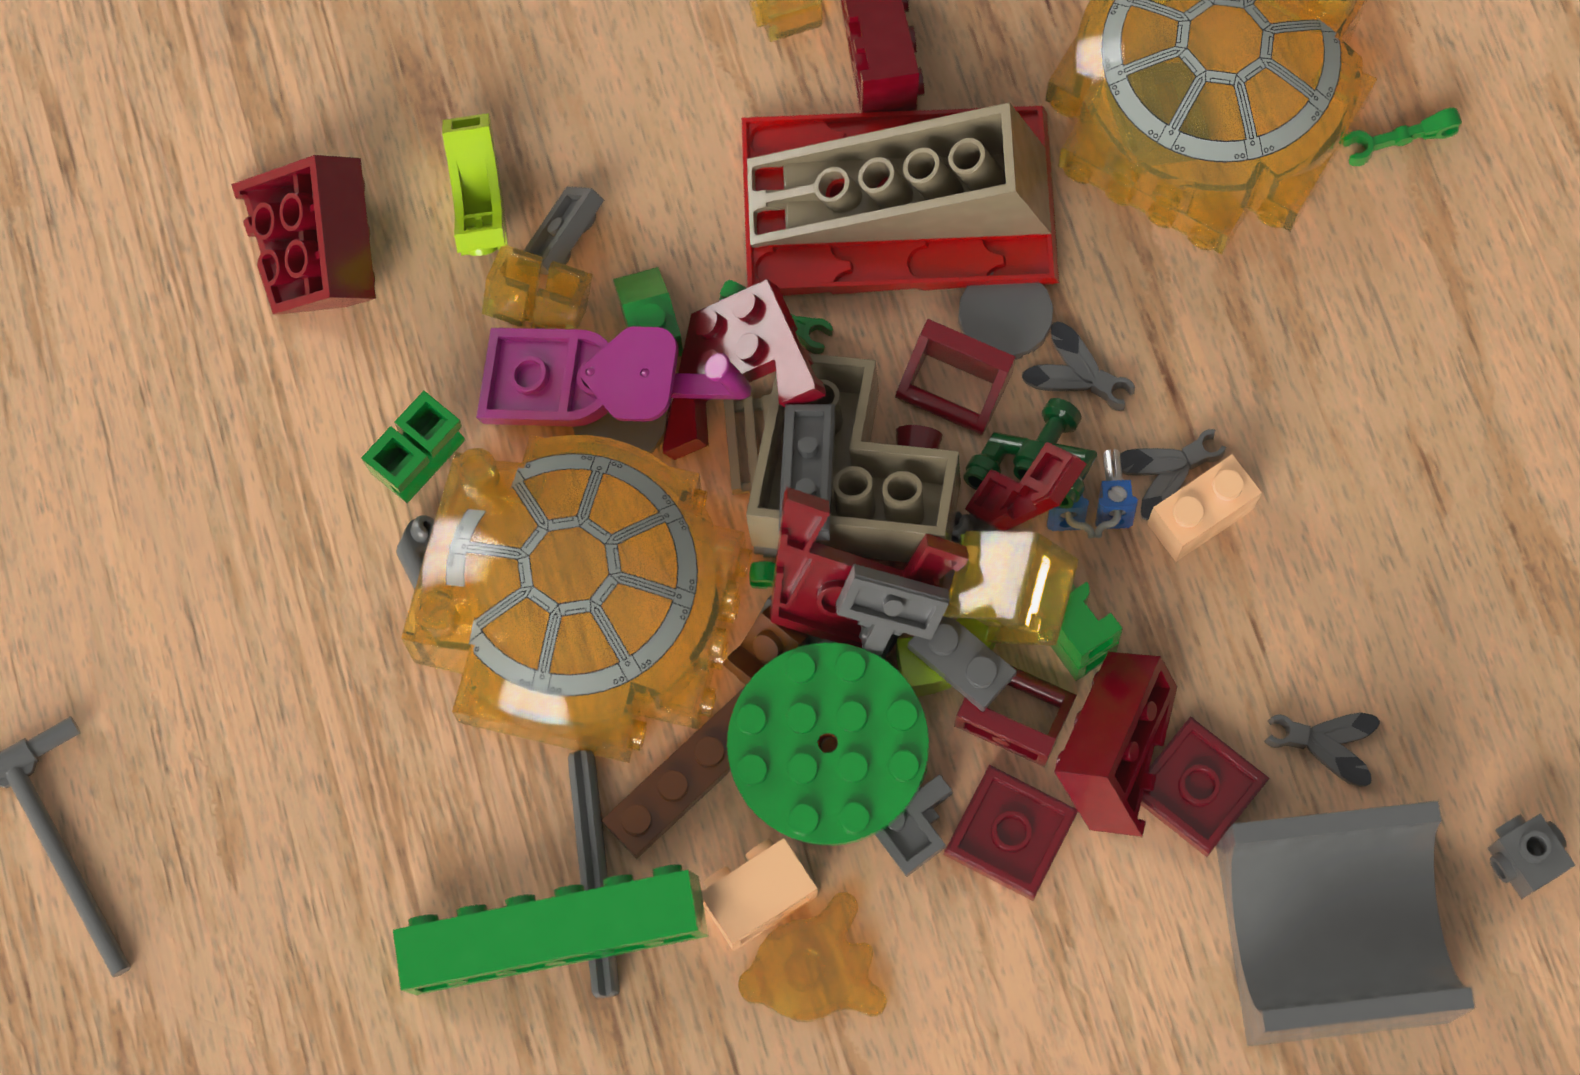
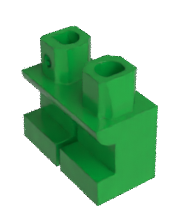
(419, 448)
(1082, 637)

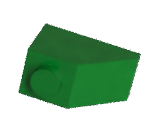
(647, 302)

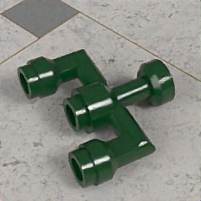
(1059, 418)

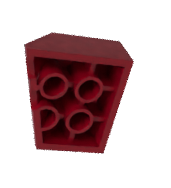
(311, 233)

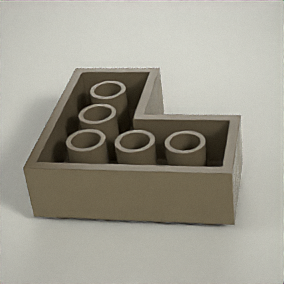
(880, 492)

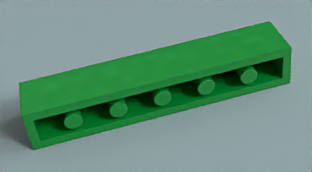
(550, 931)

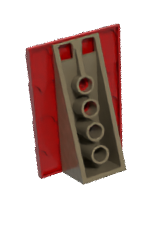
(899, 200)

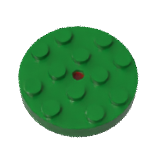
(819, 696)

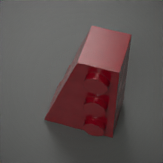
(882, 55)
(1115, 740)

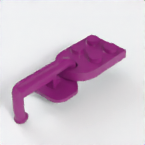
(581, 377)

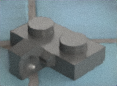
(890, 606)
(911, 837)

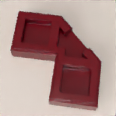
(1044, 486)

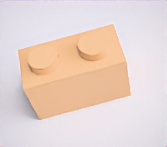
(1204, 508)
(757, 892)

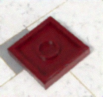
(1201, 786)
(1011, 832)

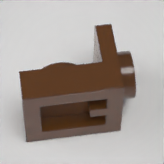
(761, 646)

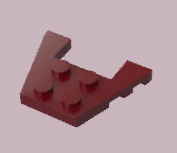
(758, 339)
(813, 574)

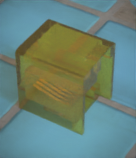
(1014, 586)

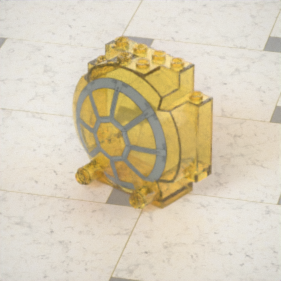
(1210, 107)
(576, 593)

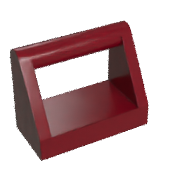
(962, 353)
(1014, 735)

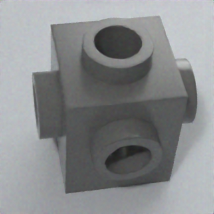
(1529, 854)

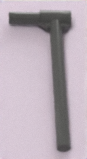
(15, 768)

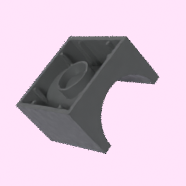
(1338, 924)

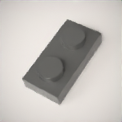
(564, 225)
(964, 662)

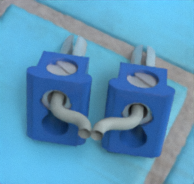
(1115, 504)

